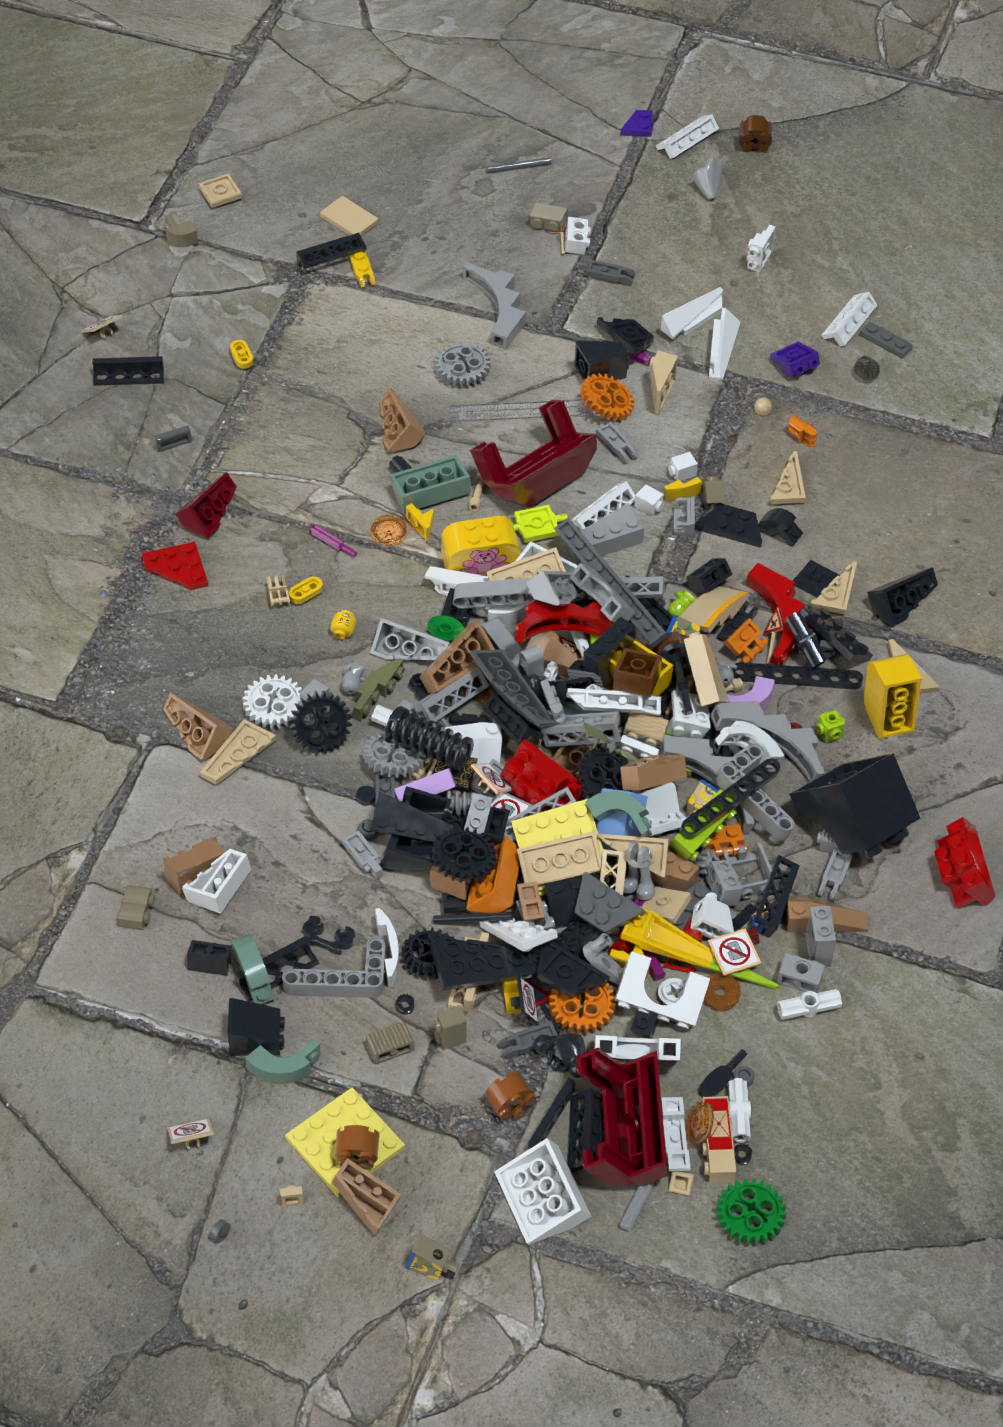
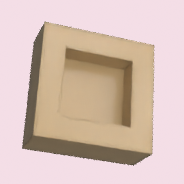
(291, 1196)

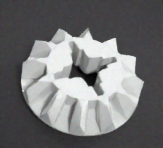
(551, 671)
(665, 990)

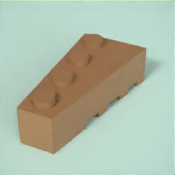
(456, 658)

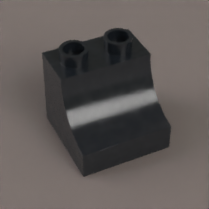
(860, 804)

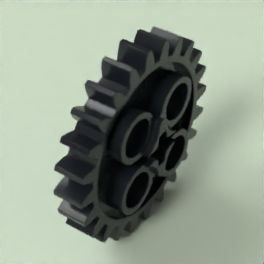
(336, 714)
(600, 770)
(464, 854)

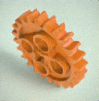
(607, 397)
(602, 1005)

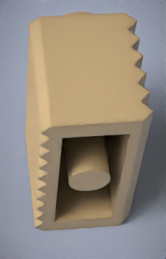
(646, 728)

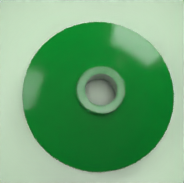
(444, 627)

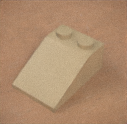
(662, 378)

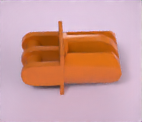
(802, 431)

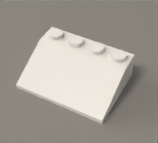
(542, 1192)

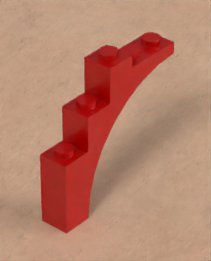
(778, 593)
(545, 617)

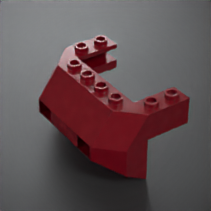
(544, 468)
(632, 1119)

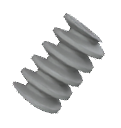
(460, 803)

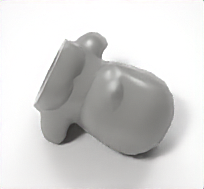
(726, 672)
(352, 678)

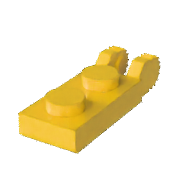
(362, 268)

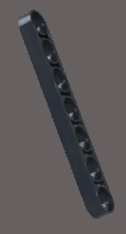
(806, 672)
(726, 805)

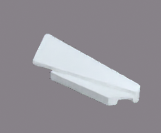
(692, 314)
(722, 343)
(446, 579)
(615, 701)

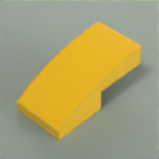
(680, 490)

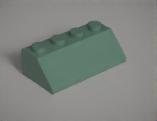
(431, 483)

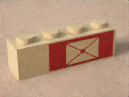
(719, 1145)

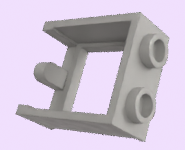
(759, 856)
(822, 929)

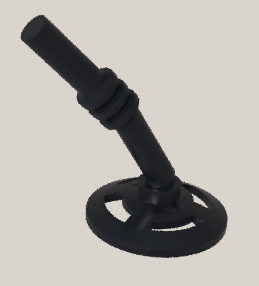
(678, 666)

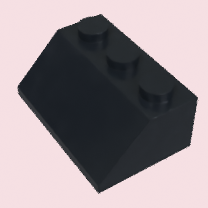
(562, 899)

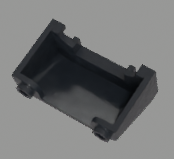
(411, 853)

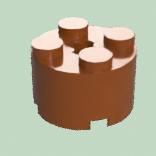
(510, 1096)
(357, 1145)

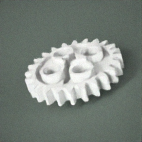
(262, 695)

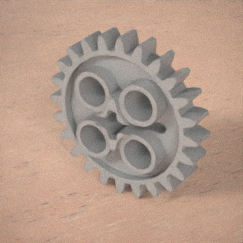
(462, 364)
(381, 749)

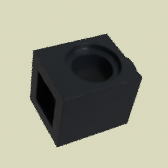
(644, 1024)

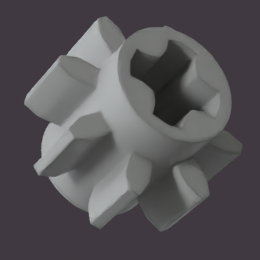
(703, 861)

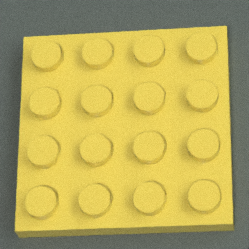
(555, 825)
(317, 1135)

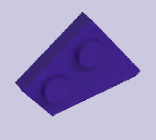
(638, 124)

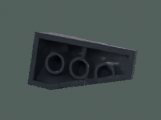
(900, 597)

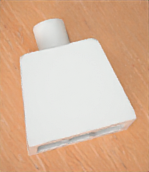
(712, 917)

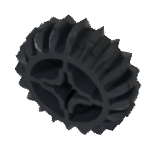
(424, 963)

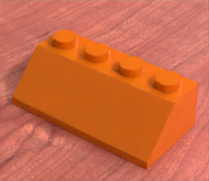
(497, 889)

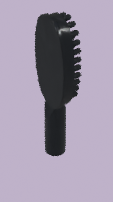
(719, 1077)

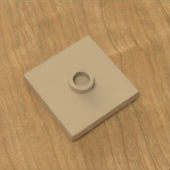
(220, 190)
(668, 903)

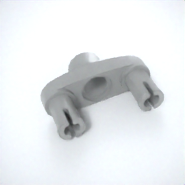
(599, 959)

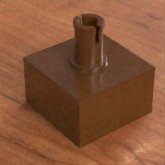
(637, 672)

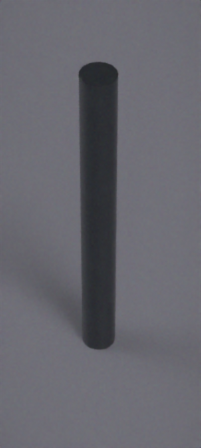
(473, 917)

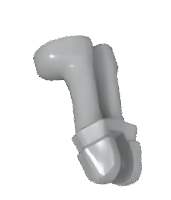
(633, 882)

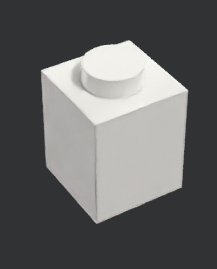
(683, 466)
(649, 500)

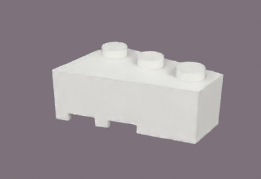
(218, 883)

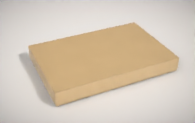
(349, 217)

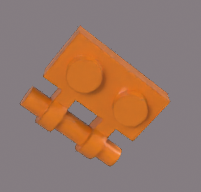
(742, 637)
(728, 836)

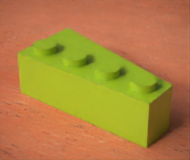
(688, 847)

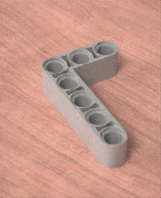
(492, 593)
(527, 661)
(759, 804)
(341, 978)

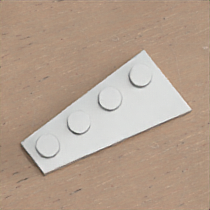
(519, 933)

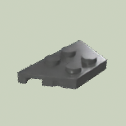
(604, 906)

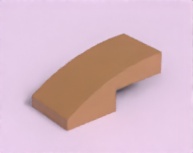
(530, 901)

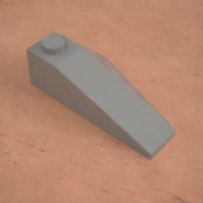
(553, 587)
(400, 640)

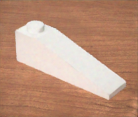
(486, 740)

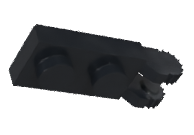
(739, 618)

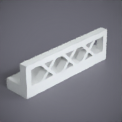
(688, 136)
(850, 318)
(604, 501)

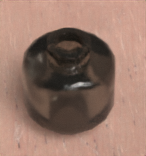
(867, 368)

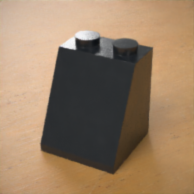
(601, 358)
(253, 1026)

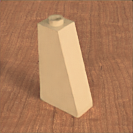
(705, 670)

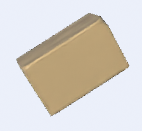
(681, 1182)

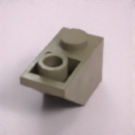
(713, 489)

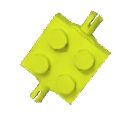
(537, 523)

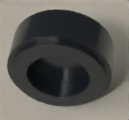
(365, 795)

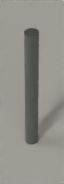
(516, 165)

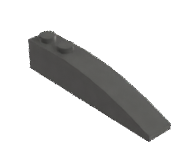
(512, 686)

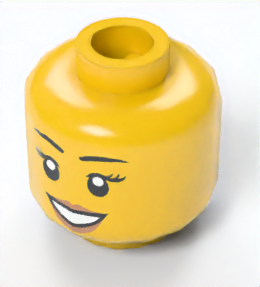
(343, 624)

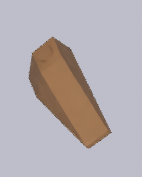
(399, 424)
(199, 728)

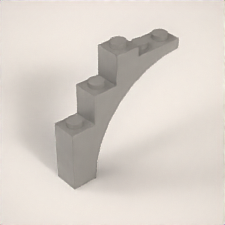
(500, 289)
(796, 743)
(700, 760)

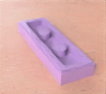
(432, 784)

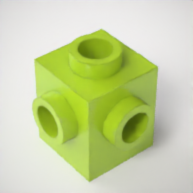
(830, 726)

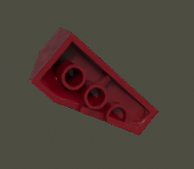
(206, 509)

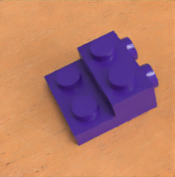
(796, 359)

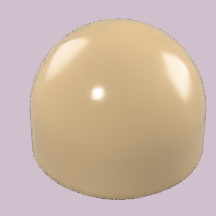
(763, 406)

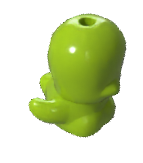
(679, 605)

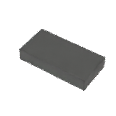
(173, 438)

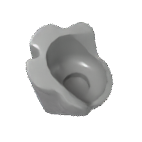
(708, 178)

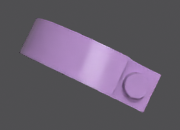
(761, 692)

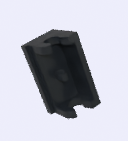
(209, 957)

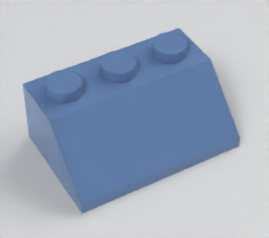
(620, 822)

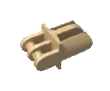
(278, 594)

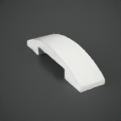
(384, 928)
(675, 1134)

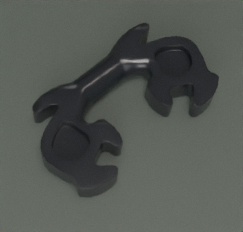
(343, 940)

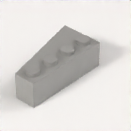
(614, 532)

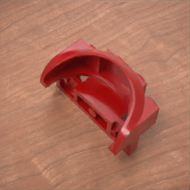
(539, 777)
(964, 865)

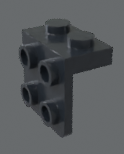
(576, 936)

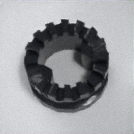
(405, 998)
(742, 1147)

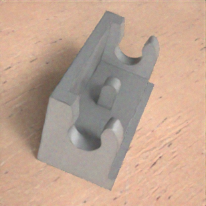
(684, 517)

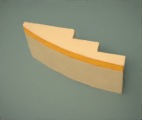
(715, 607)

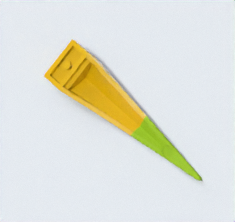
(661, 937)

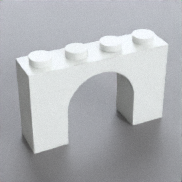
(632, 993)
(633, 1048)

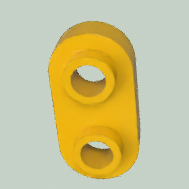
(241, 354)
(302, 591)

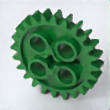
(751, 1211)

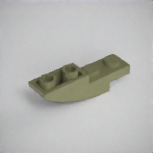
(377, 685)

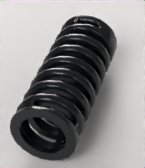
(429, 735)

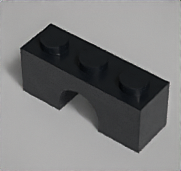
(599, 653)

